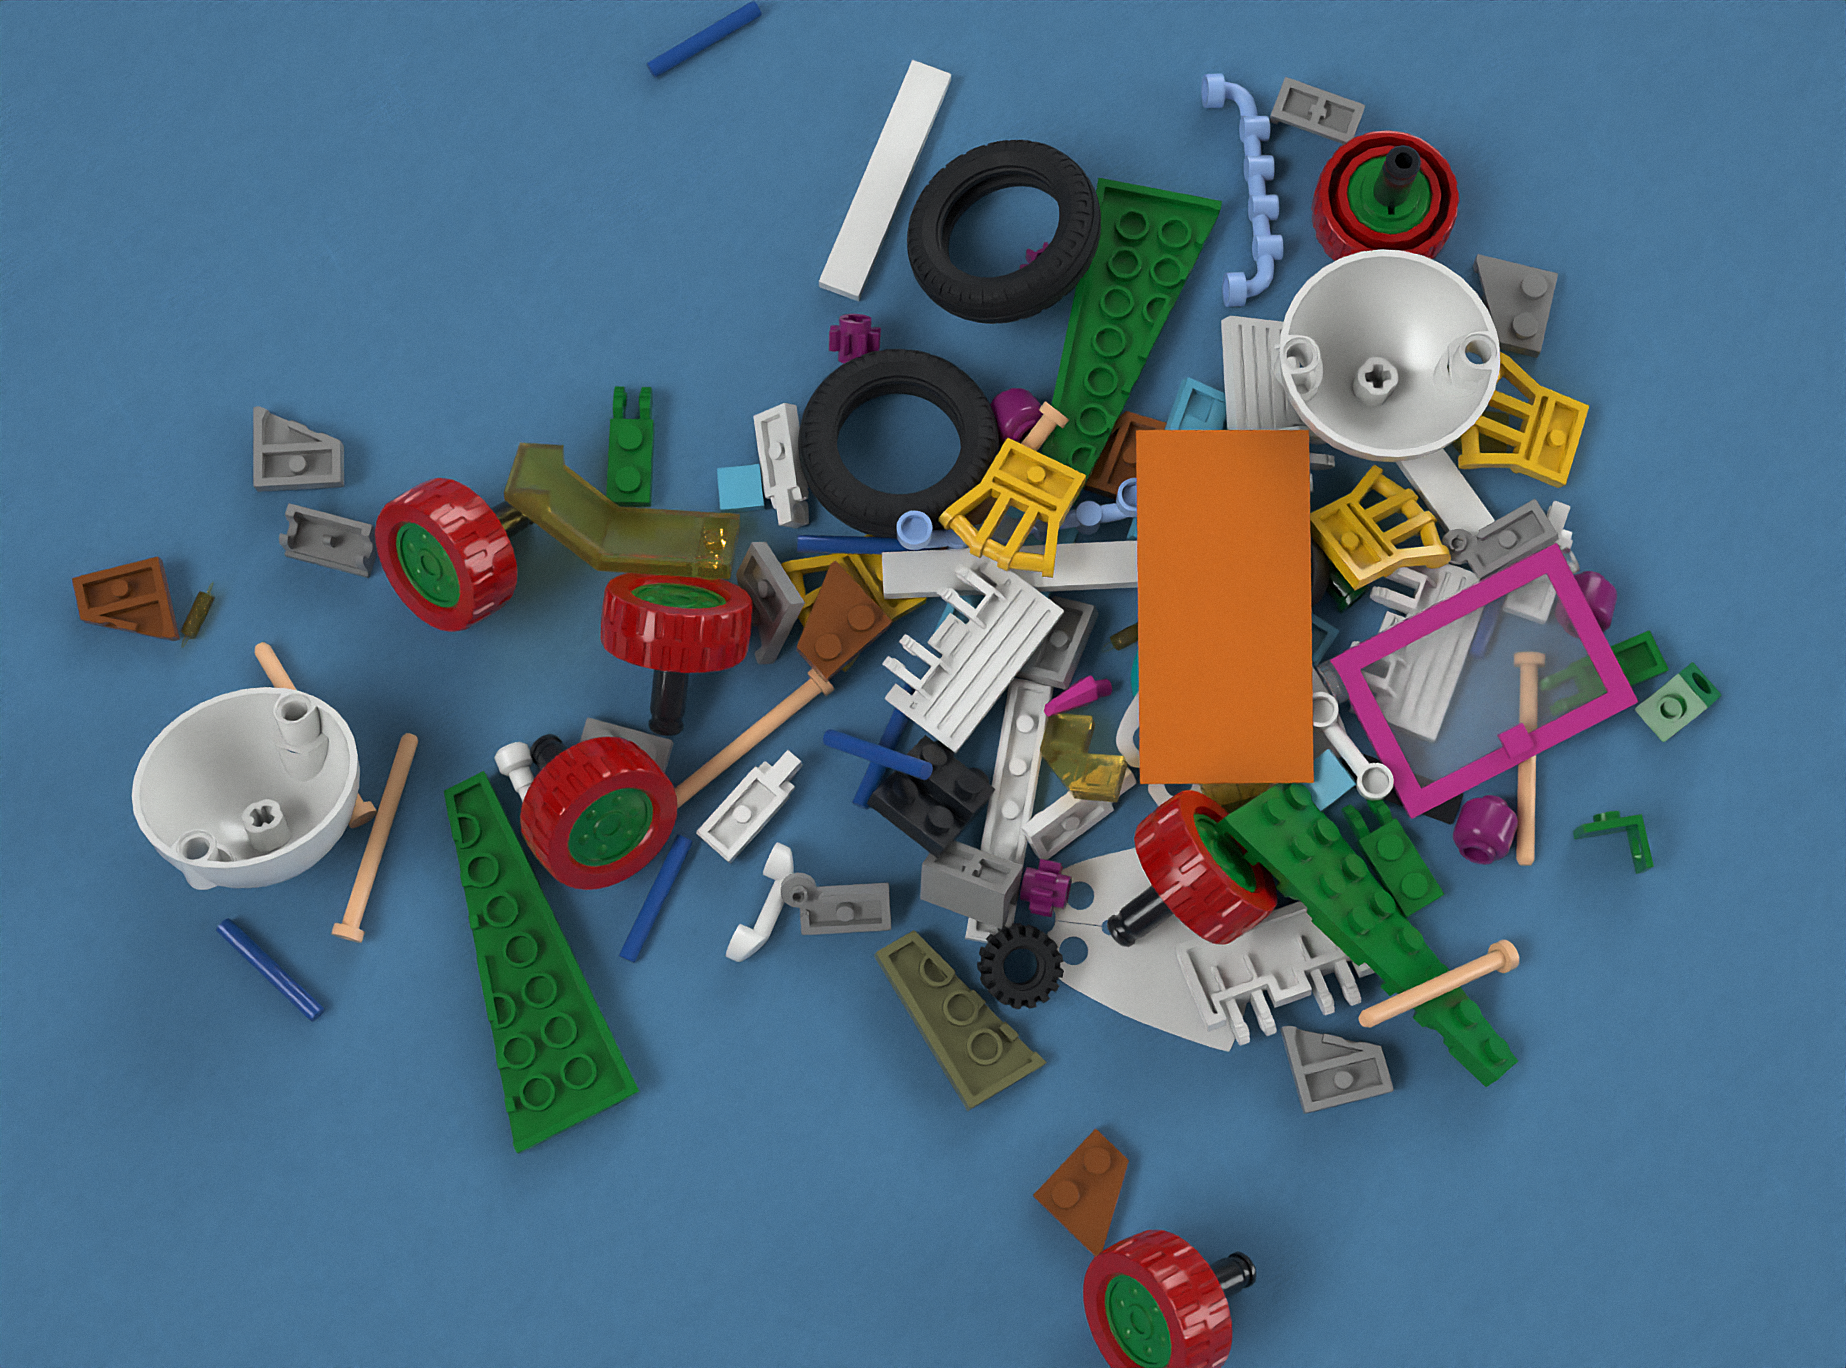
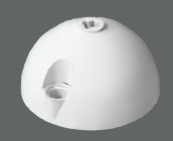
(1394, 323)
(231, 798)

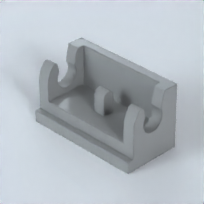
(1317, 111)
(329, 541)
(971, 883)

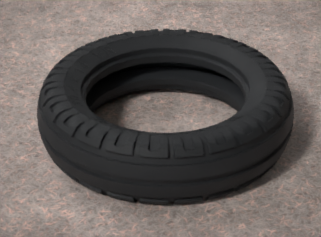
(1031, 287)
(885, 374)

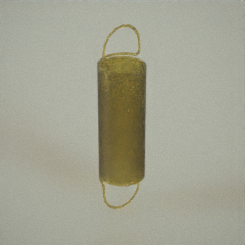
(197, 614)
(1124, 637)

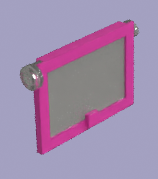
(1481, 679)

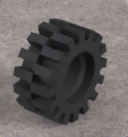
(1042, 981)

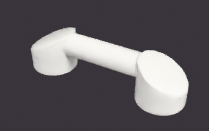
(1373, 779)
(747, 940)

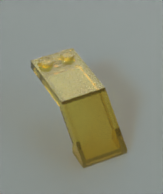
(616, 536)

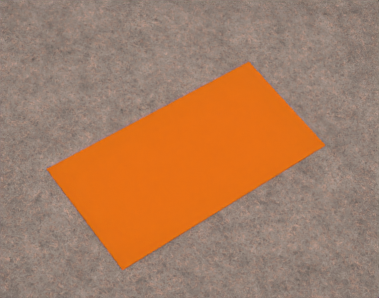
(1224, 606)

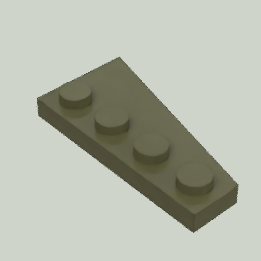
(960, 1030)

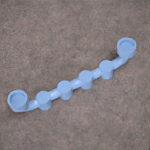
(1257, 170)
(916, 532)

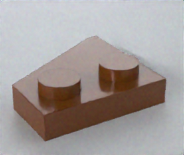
(1119, 454)
(128, 599)
(840, 624)
(1086, 1190)

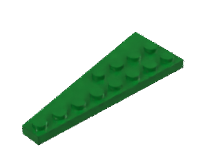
(1121, 308)
(1361, 918)
(544, 1020)

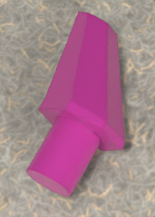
(1078, 695)

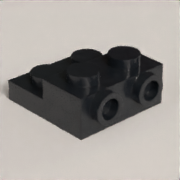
(935, 808)

